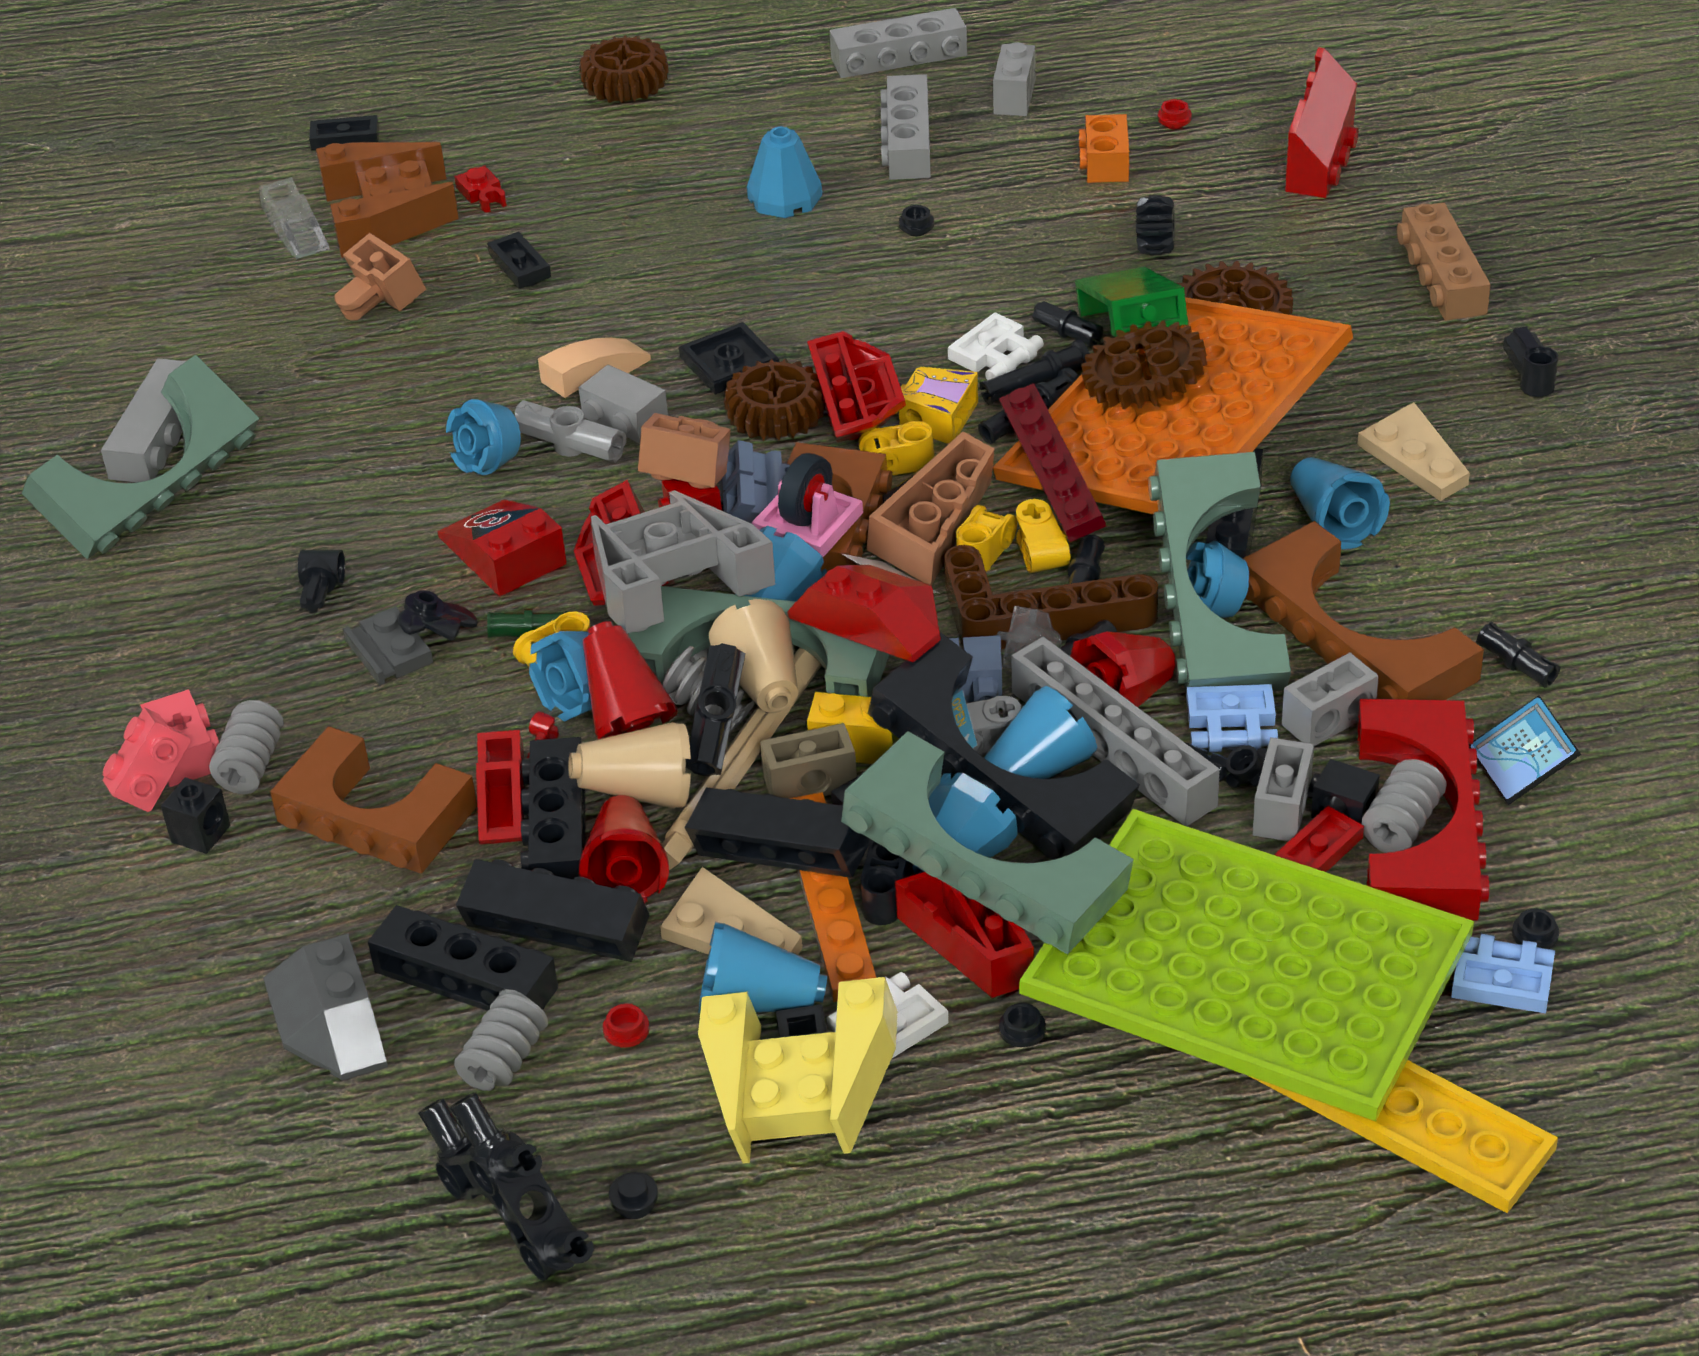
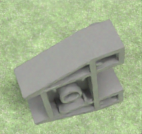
(672, 542)

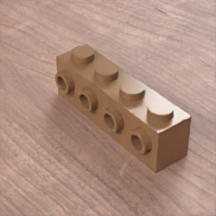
(1444, 261)

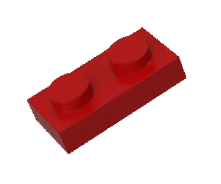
(1323, 840)

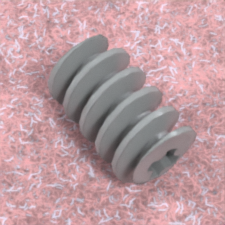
(687, 679)
(246, 746)
(1403, 805)
(501, 1041)

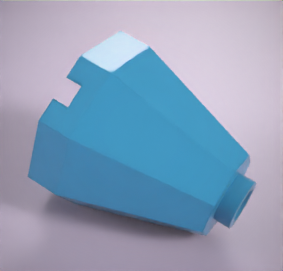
(783, 176)
(795, 567)
(561, 673)
(971, 816)

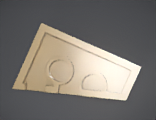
(1415, 451)
(713, 901)

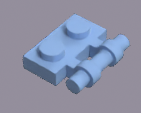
(1231, 707)
(1504, 974)

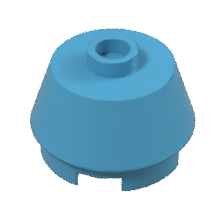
(483, 436)
(1218, 577)

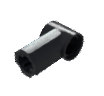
(1533, 362)

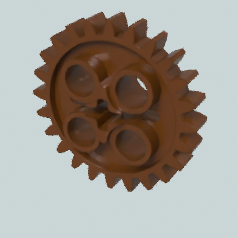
(1240, 287)
(1171, 354)

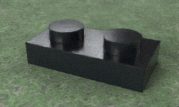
(343, 131)
(519, 260)

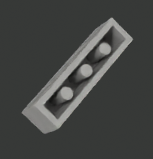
(144, 431)

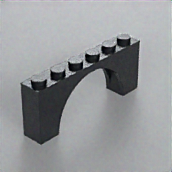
(1050, 813)

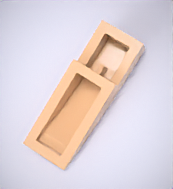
(577, 362)

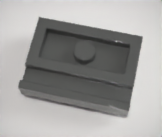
(386, 647)

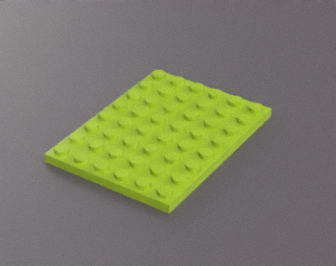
(1258, 965)

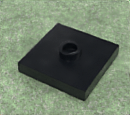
(724, 353)

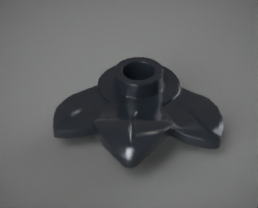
(430, 612)

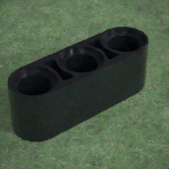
(878, 883)

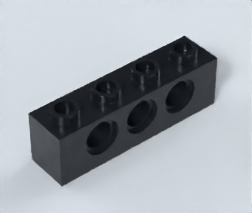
(554, 807)
(458, 960)

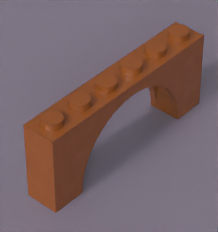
(1284, 586)

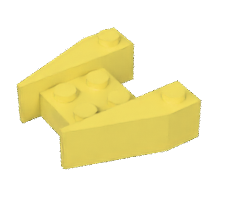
(803, 1080)

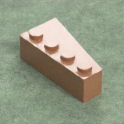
(923, 515)

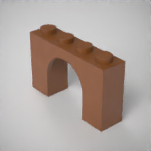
(858, 476)
(403, 833)

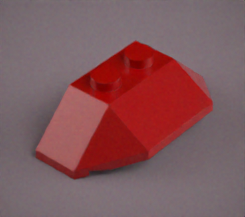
(855, 384)
(609, 506)
(872, 609)

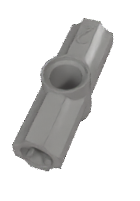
(570, 431)

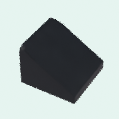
(801, 1021)

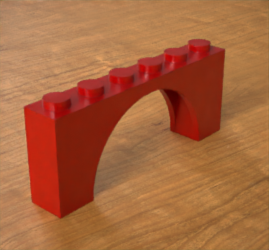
(1448, 866)

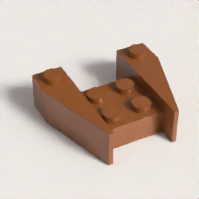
(393, 189)

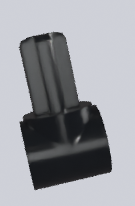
(319, 574)

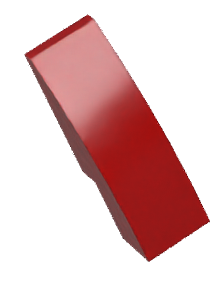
(499, 786)

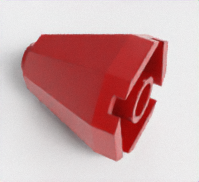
(1127, 662)

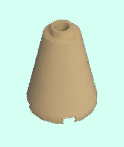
(769, 663)
(637, 764)

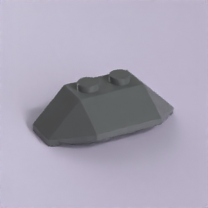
(326, 1009)

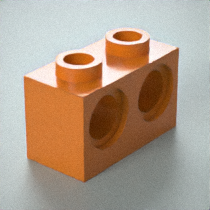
(1105, 148)

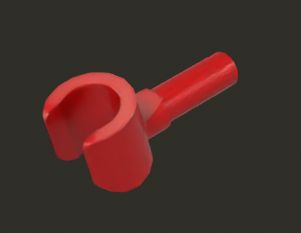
(543, 727)

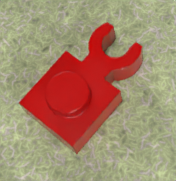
(481, 186)

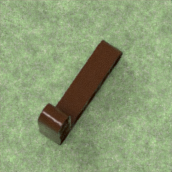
(1073, 608)

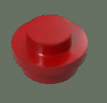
(1174, 114)
(625, 1026)

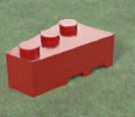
(965, 933)

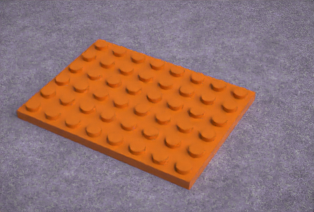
(1251, 379)

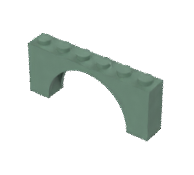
(1189, 499)
(97, 511)
(691, 613)
(1048, 898)

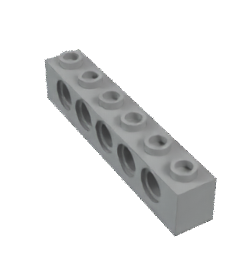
(1125, 735)

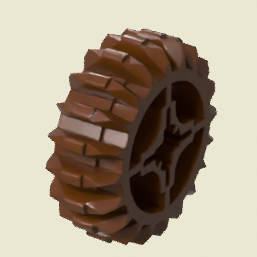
(623, 69)
(774, 400)

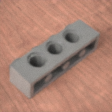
(898, 42)
(905, 127)

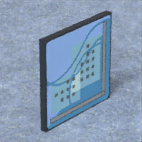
(1524, 750)

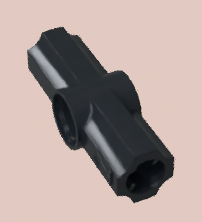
(719, 688)

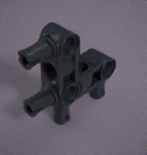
(503, 1170)

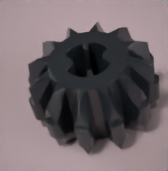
(1155, 225)

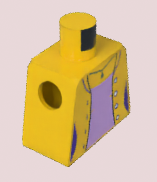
(940, 399)

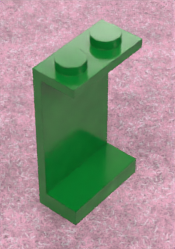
(1132, 298)

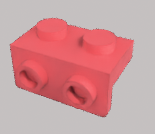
(144, 760)

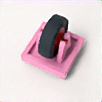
(810, 506)

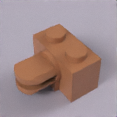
(379, 276)
(684, 450)

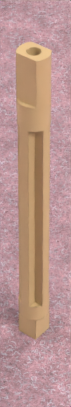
(738, 758)

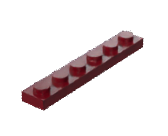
(1052, 463)

